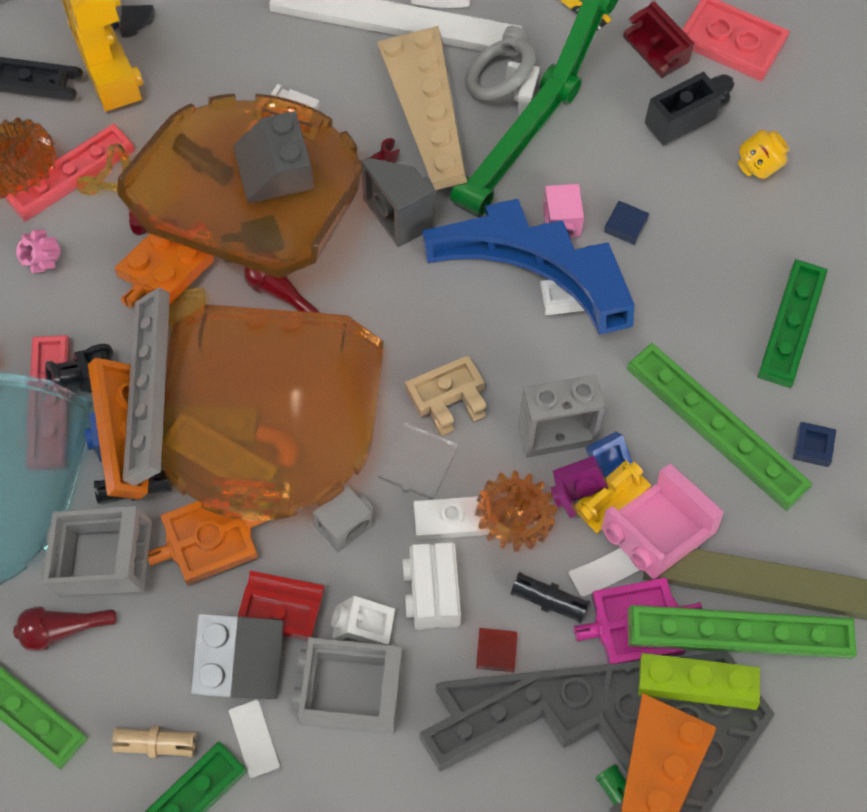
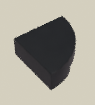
(135, 18)

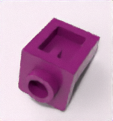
(577, 481)

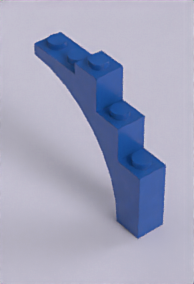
(546, 249)

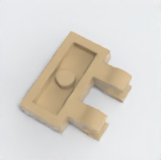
(447, 385)

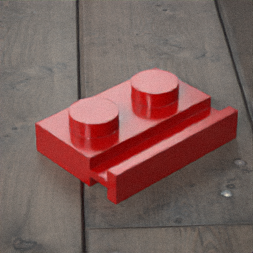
(283, 599)

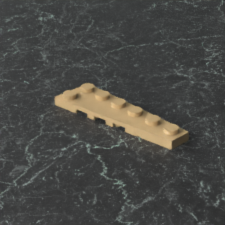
(423, 88)

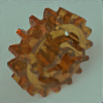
(503, 519)

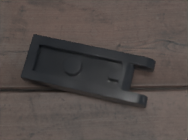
(38, 78)

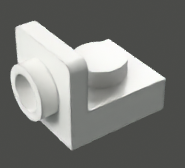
(528, 89)
(362, 621)

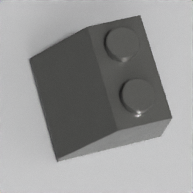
(273, 158)
(398, 198)
(237, 657)

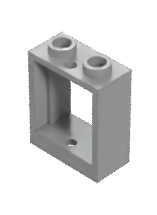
(544, 417)
(131, 555)
(354, 652)

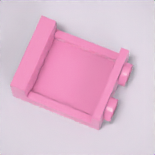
(663, 523)

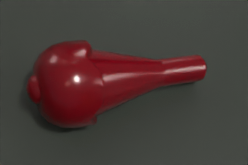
(279, 288)
(41, 627)

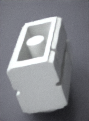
(434, 586)

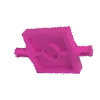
(612, 618)

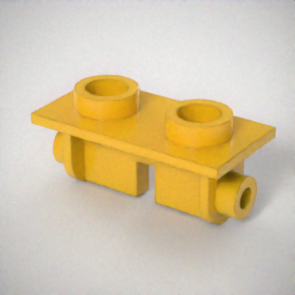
(623, 487)

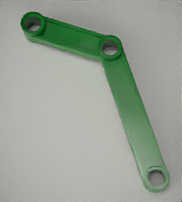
(556, 86)

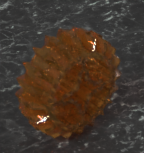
(25, 156)

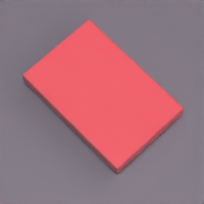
(735, 37)

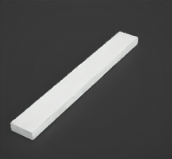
(397, 20)

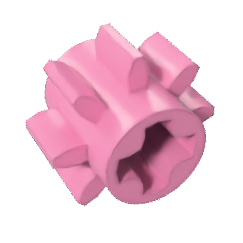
(38, 251)

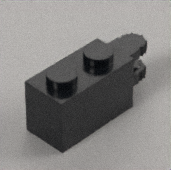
(687, 106)

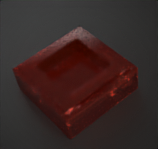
(496, 650)

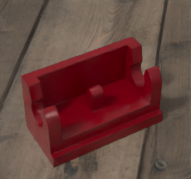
(659, 40)

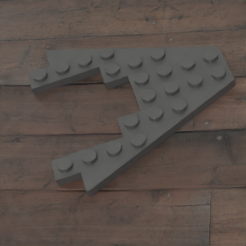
(585, 701)

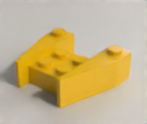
(101, 52)

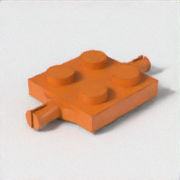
(160, 264)
(204, 542)

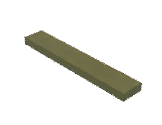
(769, 582)

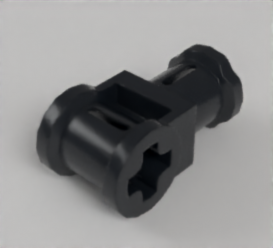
(76, 371)

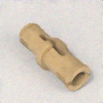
(154, 742)

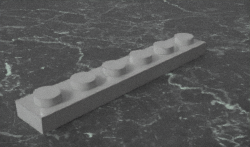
(147, 388)

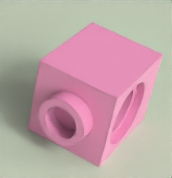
(564, 204)

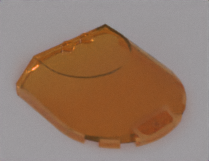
(193, 194)
(268, 408)

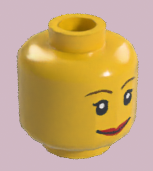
(763, 154)

